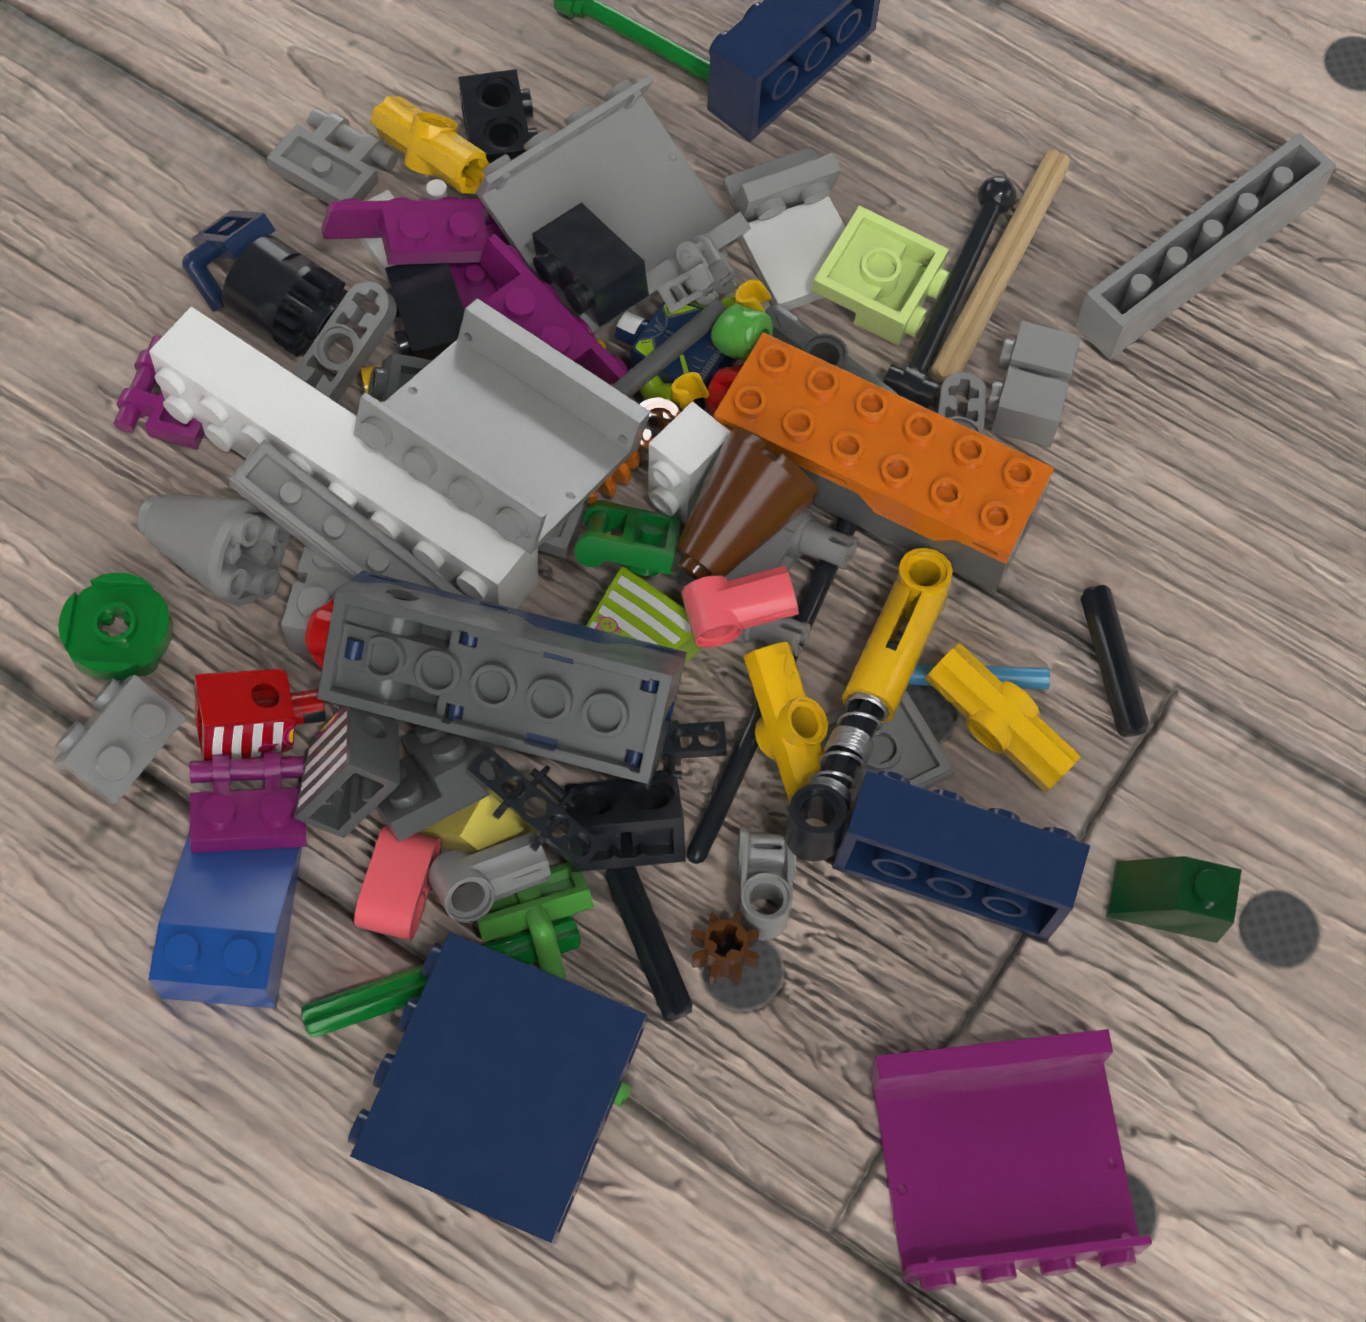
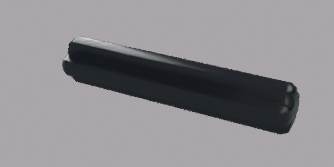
(1114, 661)
(649, 943)

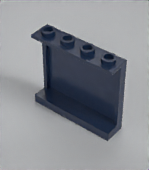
(498, 1086)

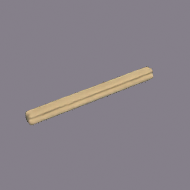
(1001, 266)

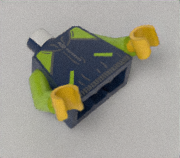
(692, 371)

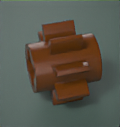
(714, 938)

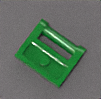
(646, 542)

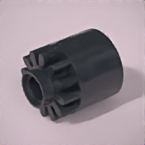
(281, 293)

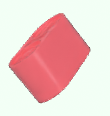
(396, 884)

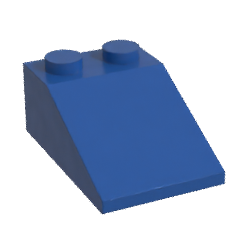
(226, 927)

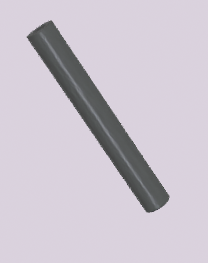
(670, 349)

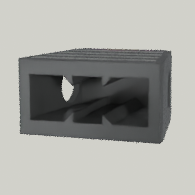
(348, 770)

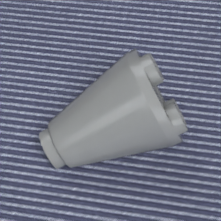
(218, 542)

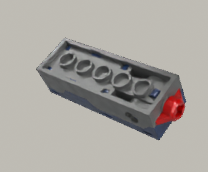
(496, 674)

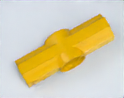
(430, 143)
(1002, 717)
(790, 721)

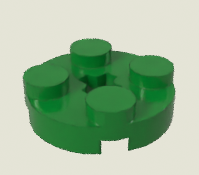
(132, 652)

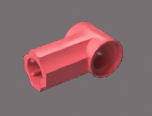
(723, 608)

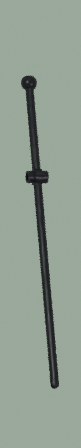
(995, 197)

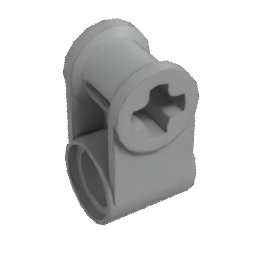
(764, 872)

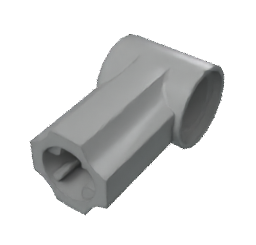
(488, 875)

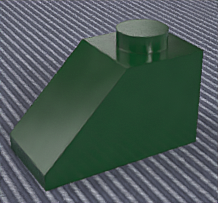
(1176, 895)

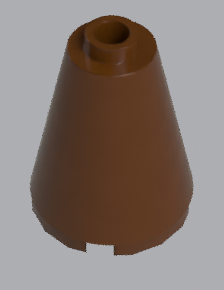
(741, 506)

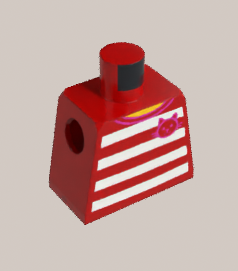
(251, 713)

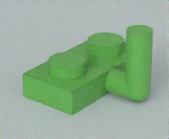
(535, 909)

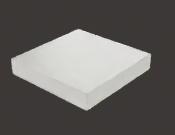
(792, 250)

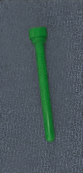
(637, 33)

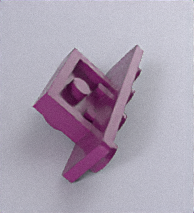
(414, 229)
(539, 311)

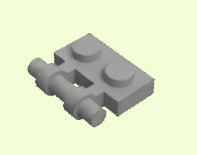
(324, 169)

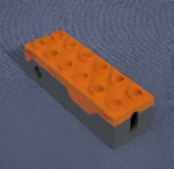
(886, 458)

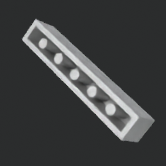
(1204, 246)

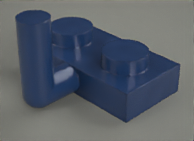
(226, 240)

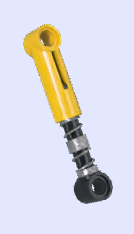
(869, 701)

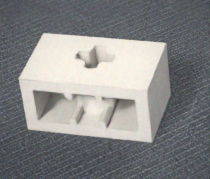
(683, 460)

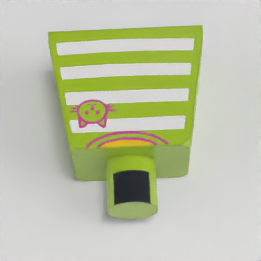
(643, 613)

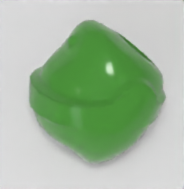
(739, 330)

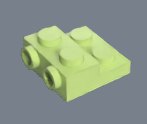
(883, 275)

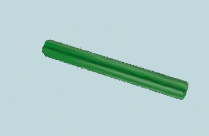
(396, 990)

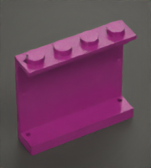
(1004, 1159)

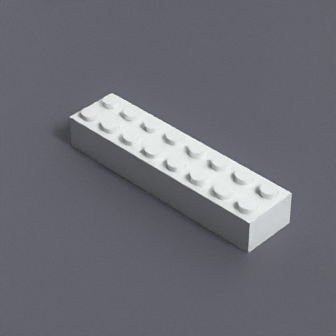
(252, 398)

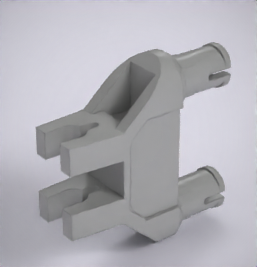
(794, 540)

